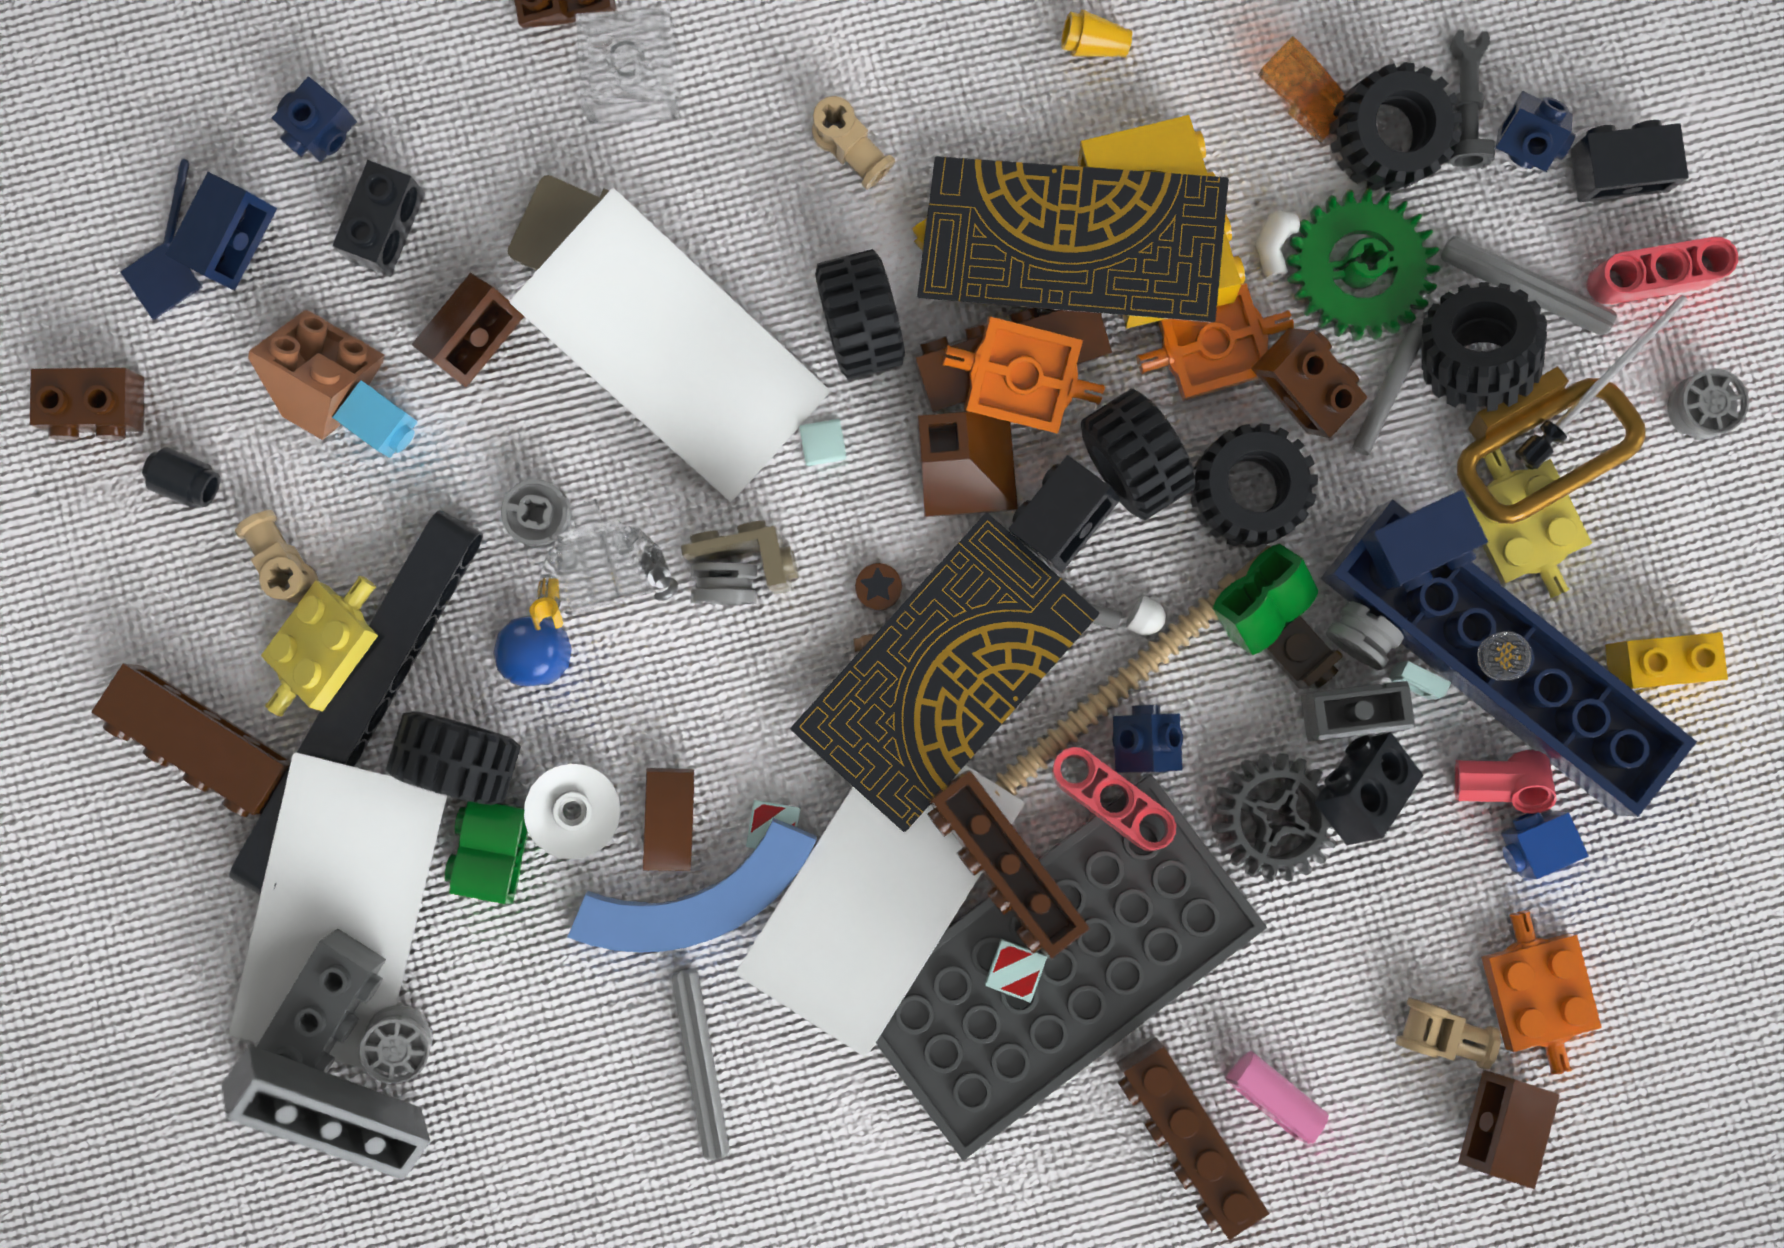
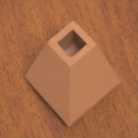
(313, 370)

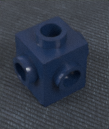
(313, 121)
(1536, 132)
(1147, 741)

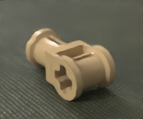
(850, 142)
(275, 558)
(1441, 1033)

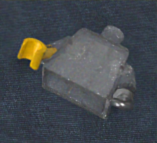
(598, 567)

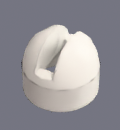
(1146, 616)

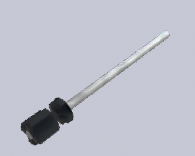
(1538, 448)

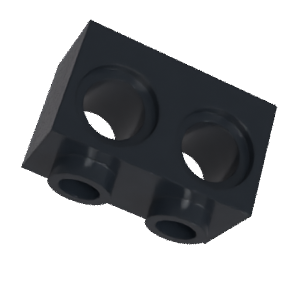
(379, 218)
(1368, 788)

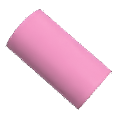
(1277, 1098)

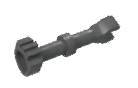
(1470, 150)

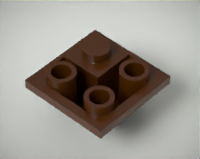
(966, 464)

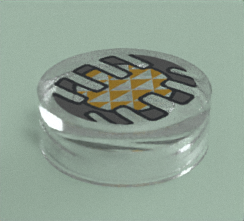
(1504, 656)

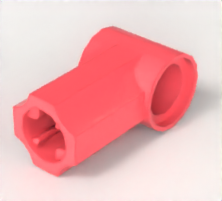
(1521, 780)

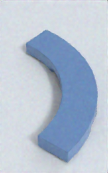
(703, 914)

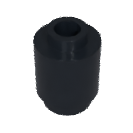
(180, 477)

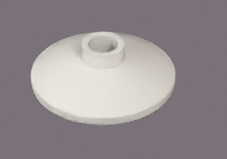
(576, 836)

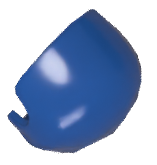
(530, 654)

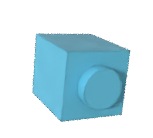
(376, 420)

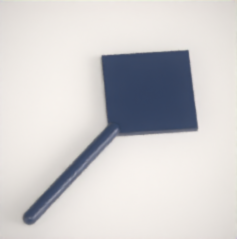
(156, 278)

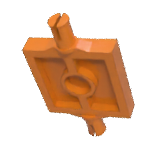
(1215, 353)
(1023, 374)
(1541, 992)

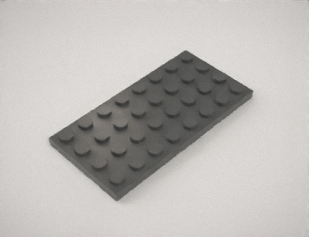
(1153, 933)

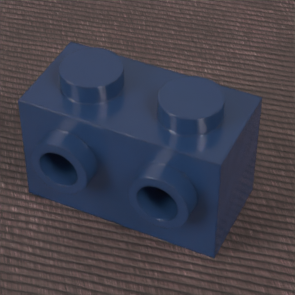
(218, 228)
(1425, 540)

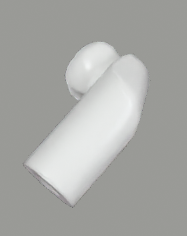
(1270, 240)

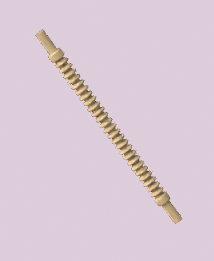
(1117, 687)

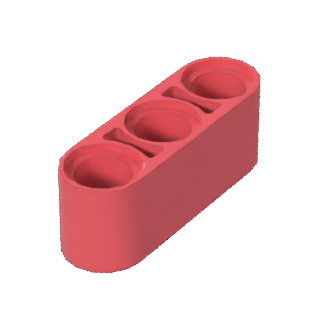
(1679, 259)
(1137, 802)

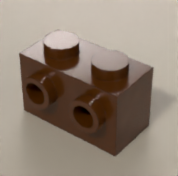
(468, 329)
(1310, 381)
(87, 402)
(1513, 1130)

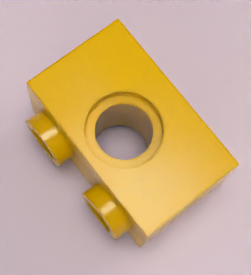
(1668, 660)

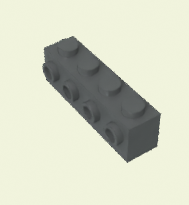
(324, 1001)
(324, 1112)

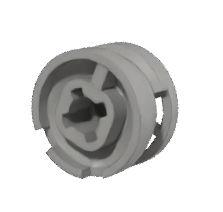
(1707, 404)
(536, 513)
(724, 589)
(1364, 635)
(396, 1043)

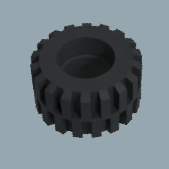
(1425, 107)
(860, 314)
(1489, 317)
(1138, 454)
(1285, 465)
(453, 758)

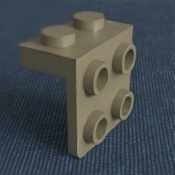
(549, 220)
(777, 559)

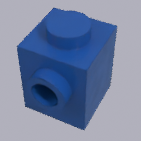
(1542, 844)

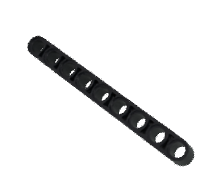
(361, 702)

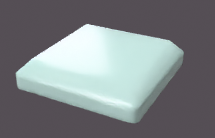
(823, 442)

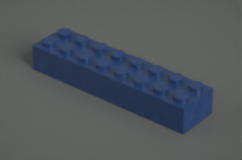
(1561, 705)

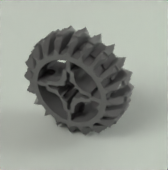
(1286, 797)

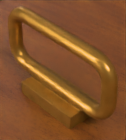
(1507, 423)

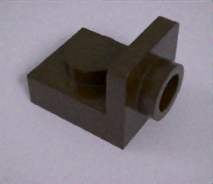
(1304, 655)

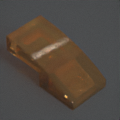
(1304, 86)

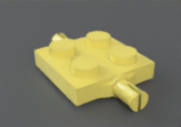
(1538, 541)
(319, 645)

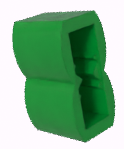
(1266, 599)
(488, 852)

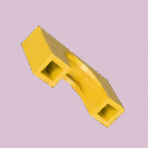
(1164, 148)

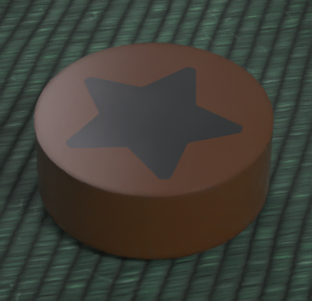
(878, 586)

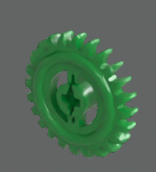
(1389, 232)

